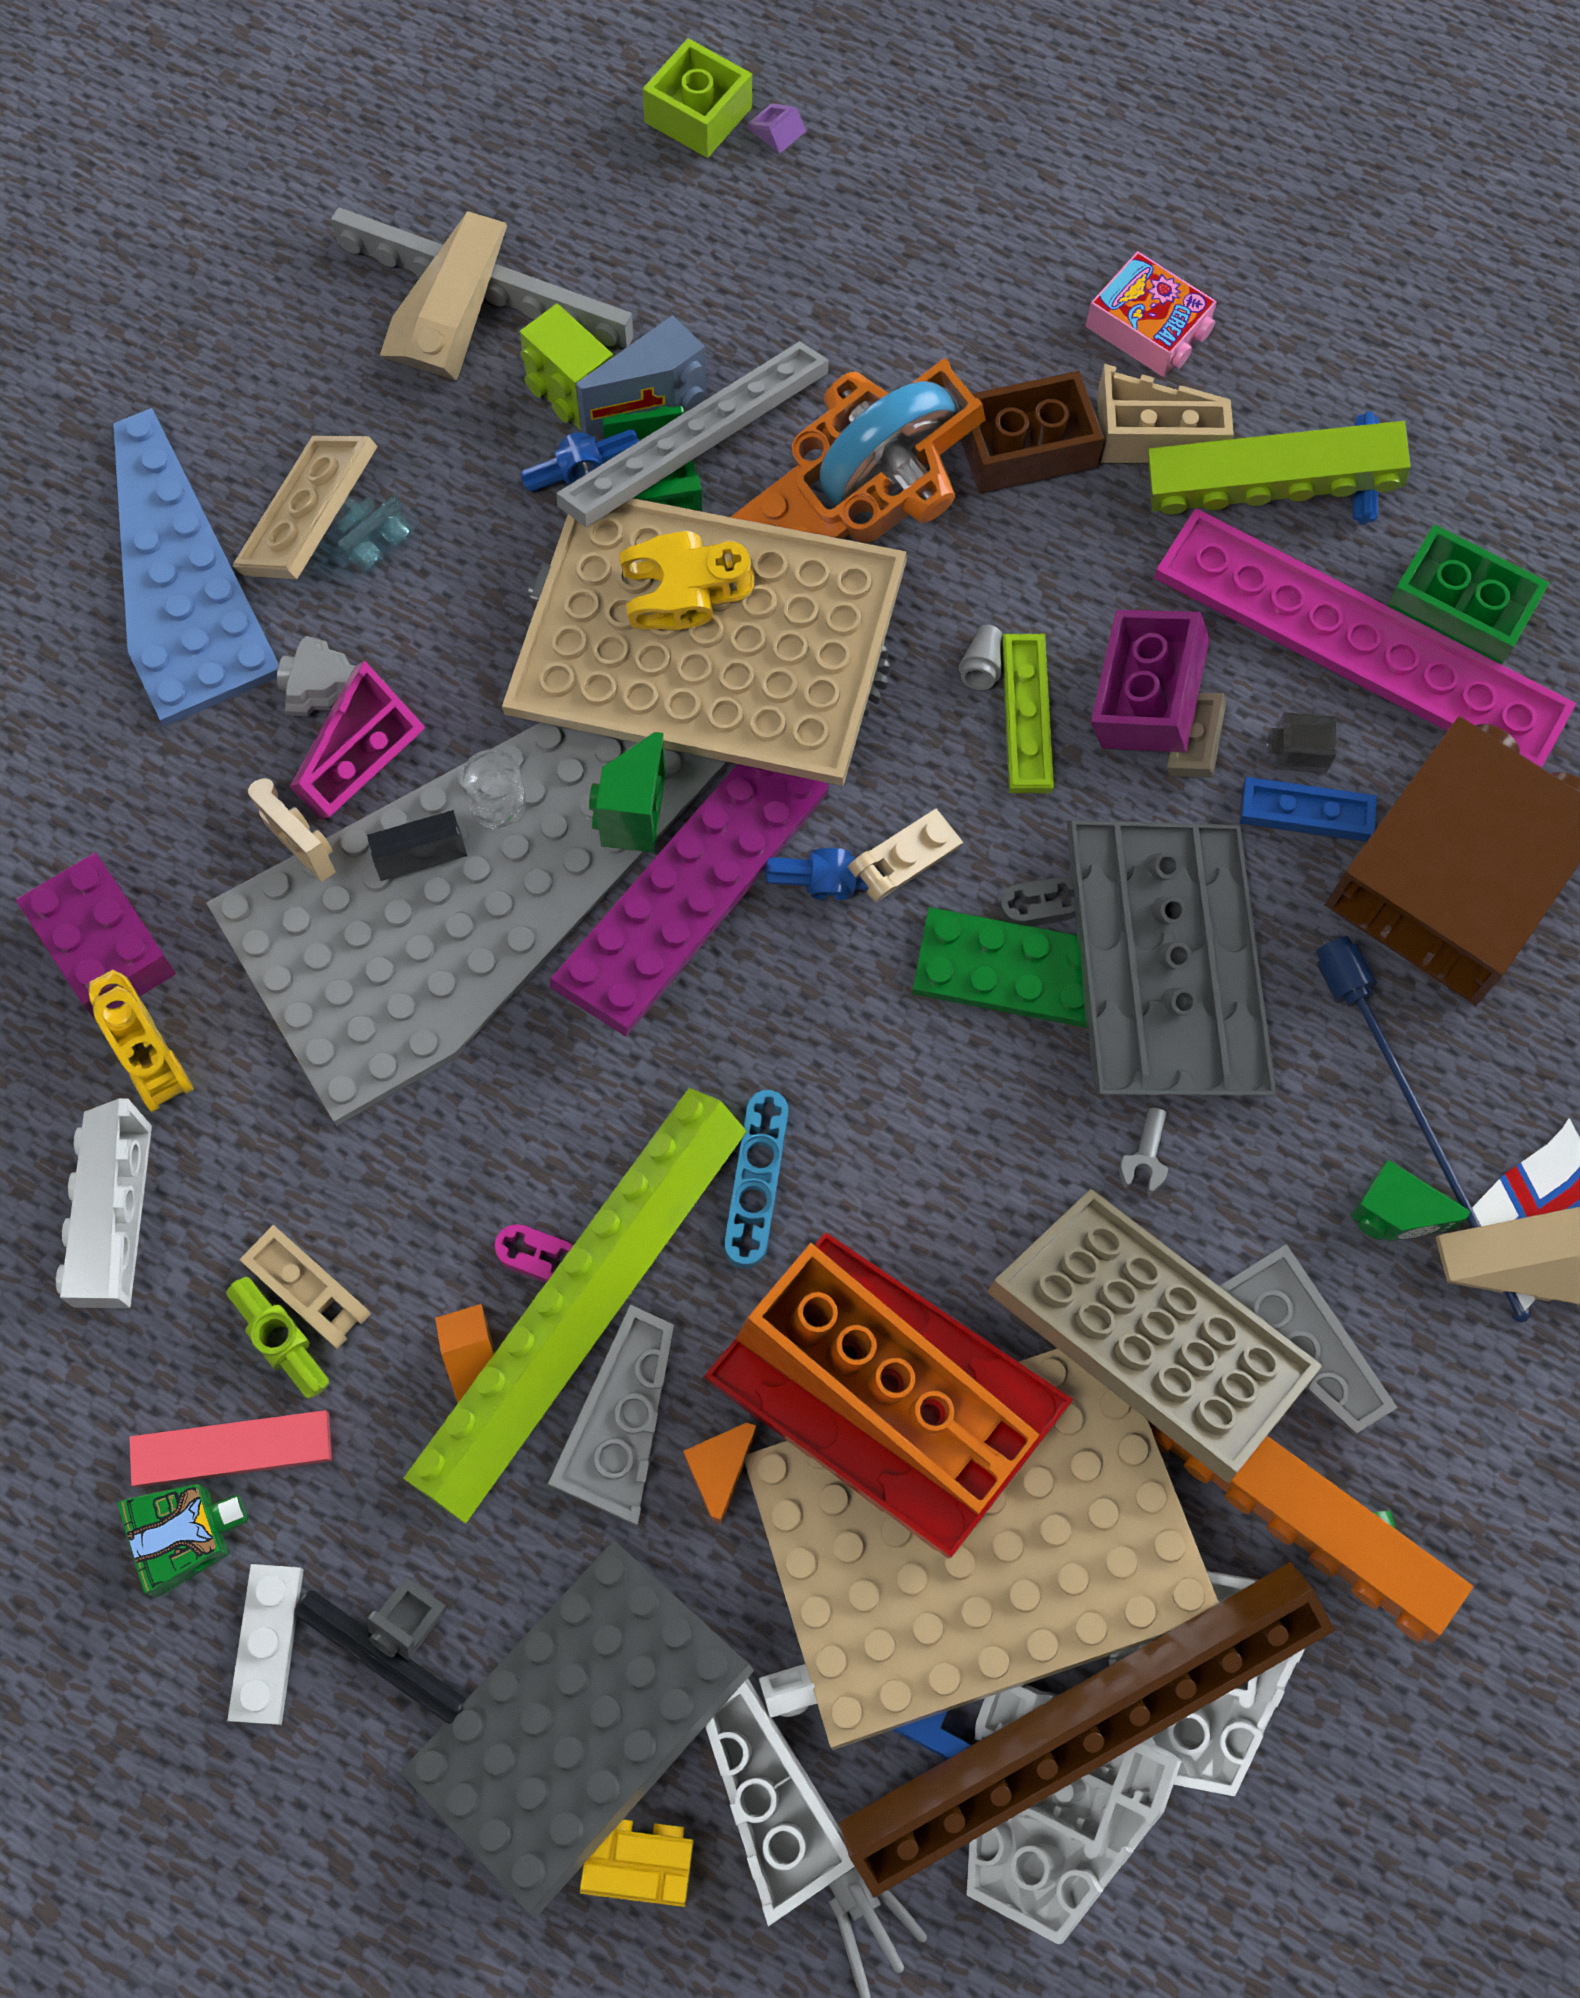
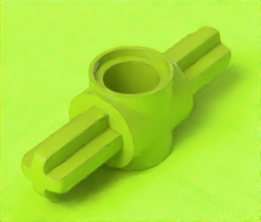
(293, 1353)

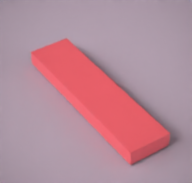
(230, 1449)

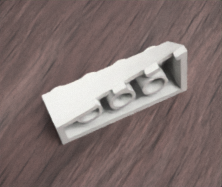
(105, 1207)

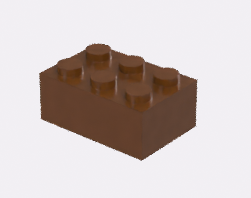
(1033, 432)

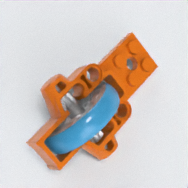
(882, 449)

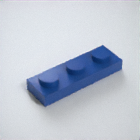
(1307, 809)

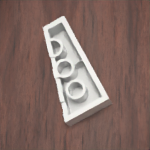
(778, 1811)

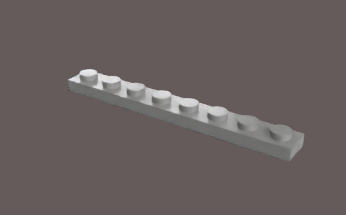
(506, 287)
(691, 434)

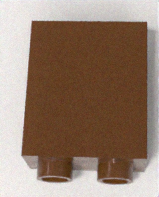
(1466, 860)

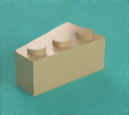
(1147, 415)

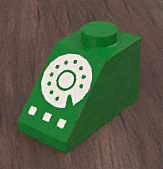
(1404, 1207)

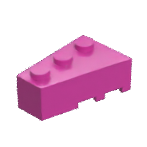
(355, 742)

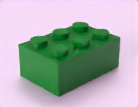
(1468, 594)

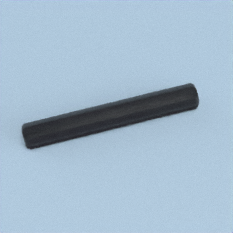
(397, 1670)

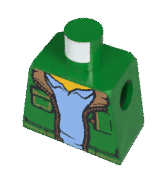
(177, 1534)

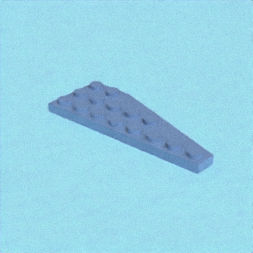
(183, 603)

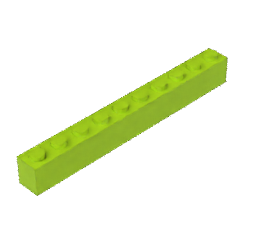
(575, 1305)

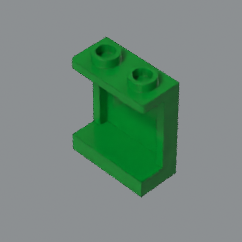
(680, 487)

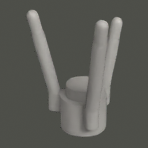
(854, 1897)

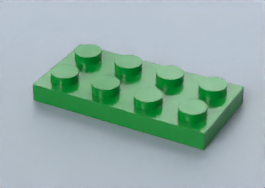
(1001, 967)

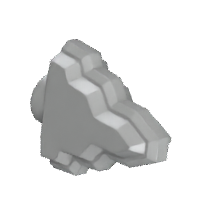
(312, 677)

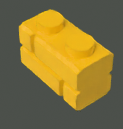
(641, 1865)

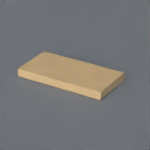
(304, 506)

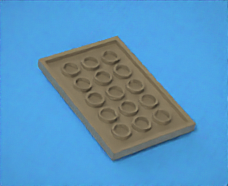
(1156, 1333)

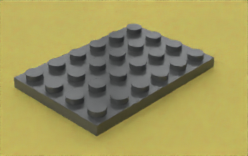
(575, 1726)

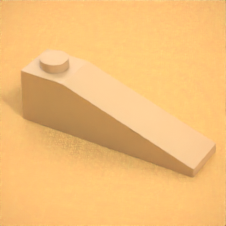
(442, 308)
(1518, 1256)

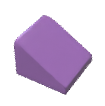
(777, 126)

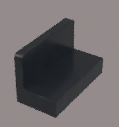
(416, 845)

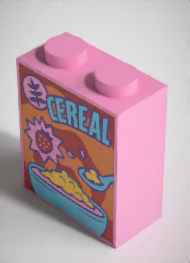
(1151, 314)

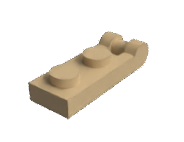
(292, 829)
(905, 855)
(303, 1285)

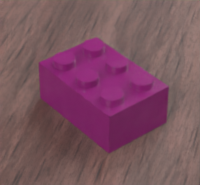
(1150, 680)
(93, 930)

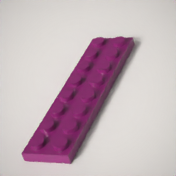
(685, 894)

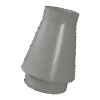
(982, 661)

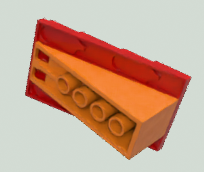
(919, 1414)

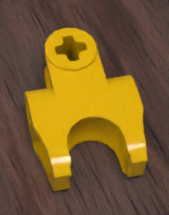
(690, 579)
(137, 1041)

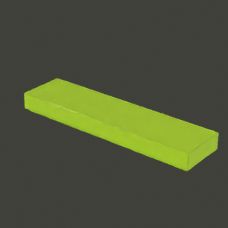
(1027, 713)

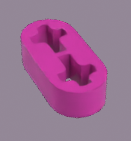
(536, 1241)

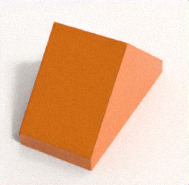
(464, 1346)
(717, 1467)

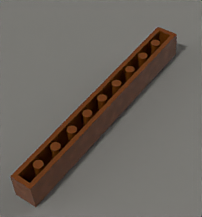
(1084, 1728)

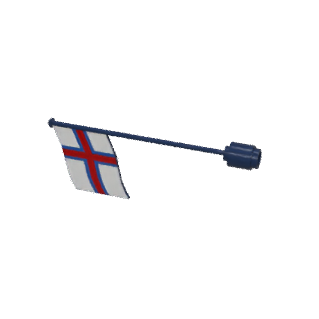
(1534, 1187)

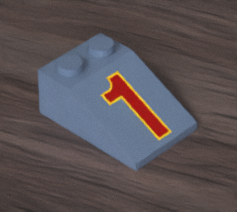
(651, 373)

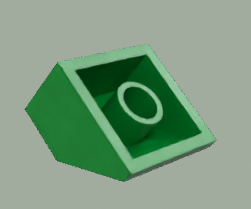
(631, 796)

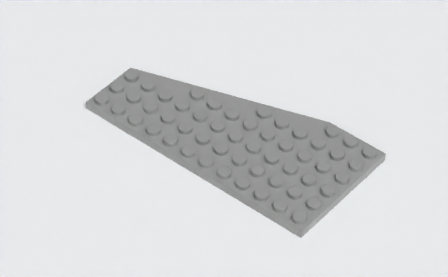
(407, 969)

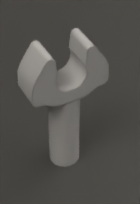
(1147, 1153)

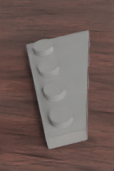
(1290, 1303)
(614, 1432)

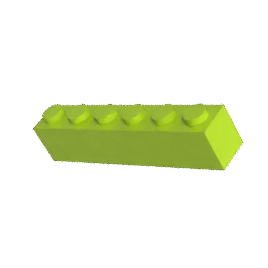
(1279, 467)

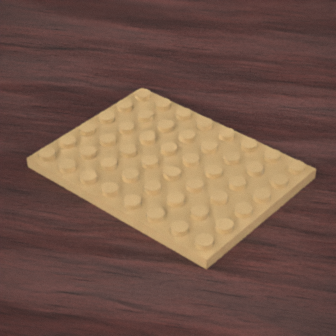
(756, 686)
(1056, 1574)

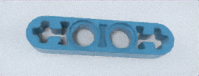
(758, 1179)

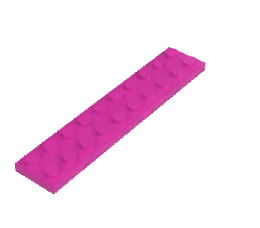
(1358, 636)

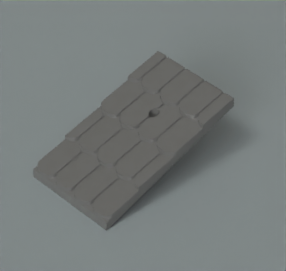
(1178, 995)

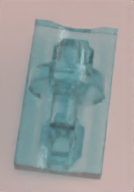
(385, 520)

